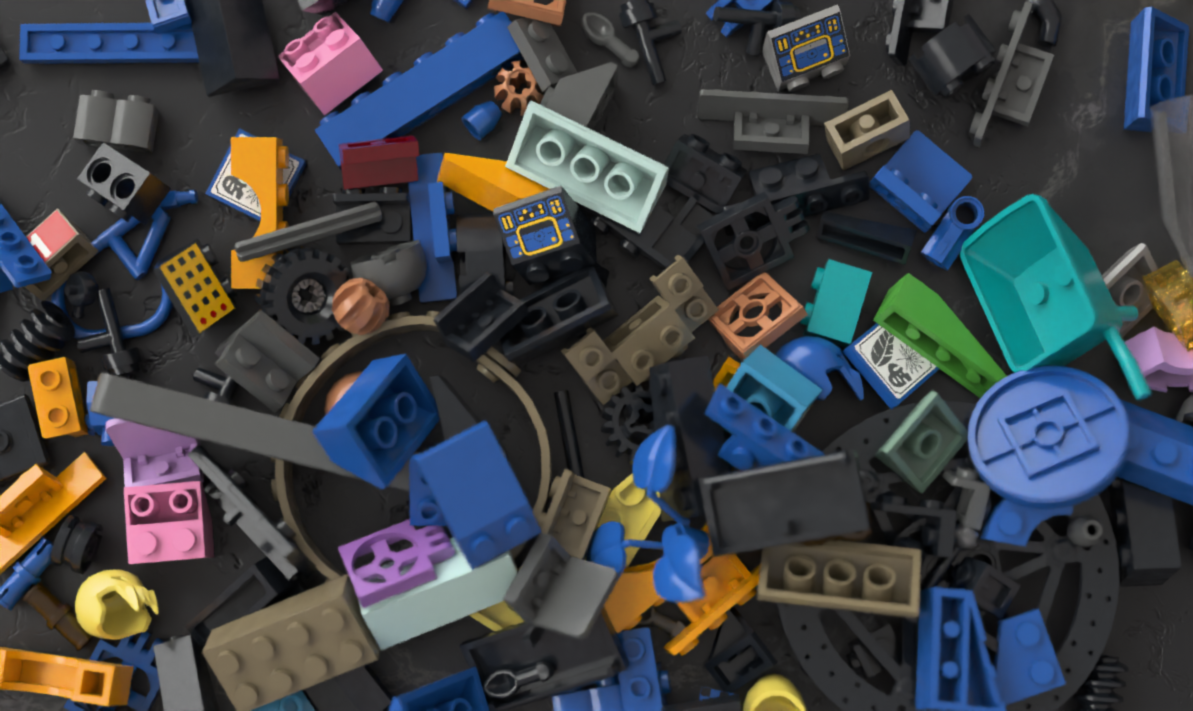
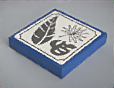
(238, 193)
(889, 364)

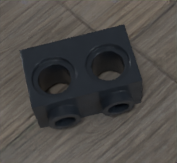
(124, 184)

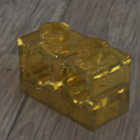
(1172, 299)

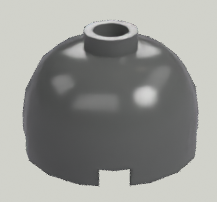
(394, 270)

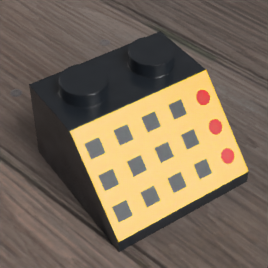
(196, 285)

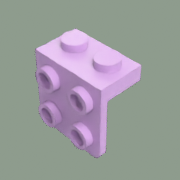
(153, 454)

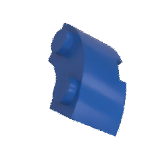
(1014, 522)

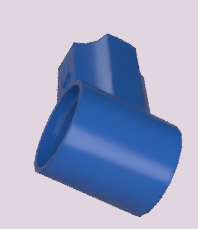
(950, 233)

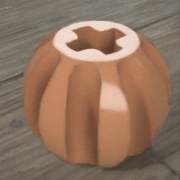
(511, 81)
(360, 306)

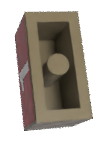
(63, 250)

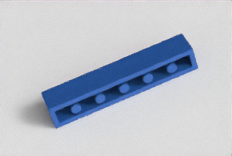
(426, 88)

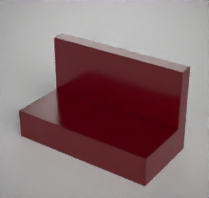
(379, 162)

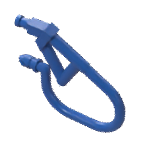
(135, 265)

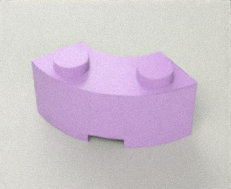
(1162, 359)

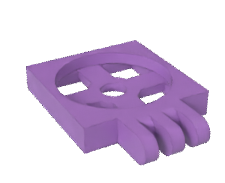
(429, 548)

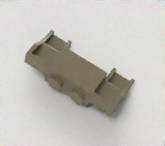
(647, 338)

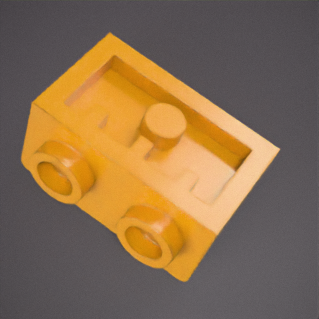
(58, 398)

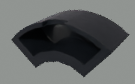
(481, 250)

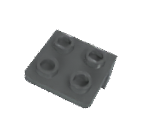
(560, 589)

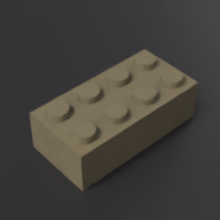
(291, 645)

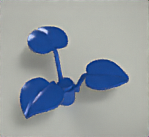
(679, 570)

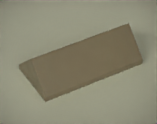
(843, 577)

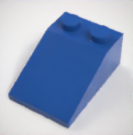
(478, 495)

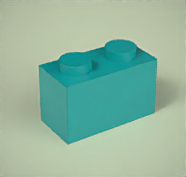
(836, 302)

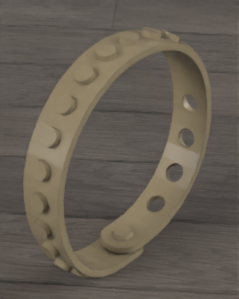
(491, 366)

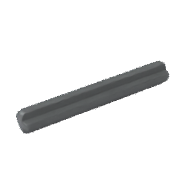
(308, 231)

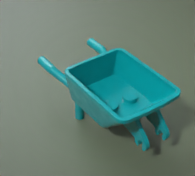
(1045, 291)

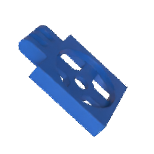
(132, 655)

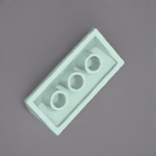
(587, 166)
(443, 600)

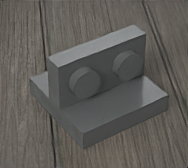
(265, 360)

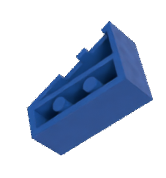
(952, 655)

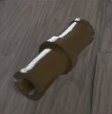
(57, 615)

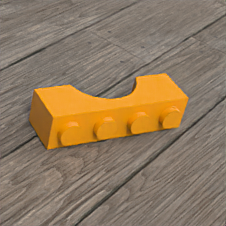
(260, 165)
(65, 677)

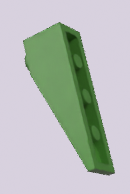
(933, 330)

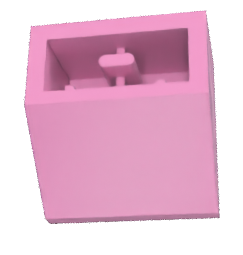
(330, 62)
(168, 523)

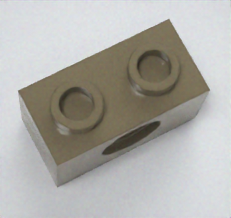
(867, 130)

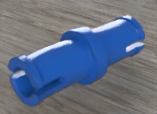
(26, 574)

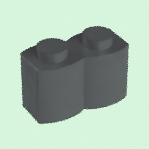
(118, 123)

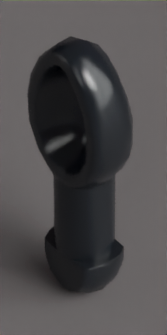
(507, 681)

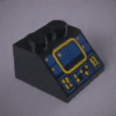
(546, 235)

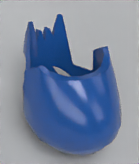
(815, 359)

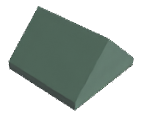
(924, 442)

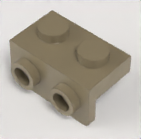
(574, 512)

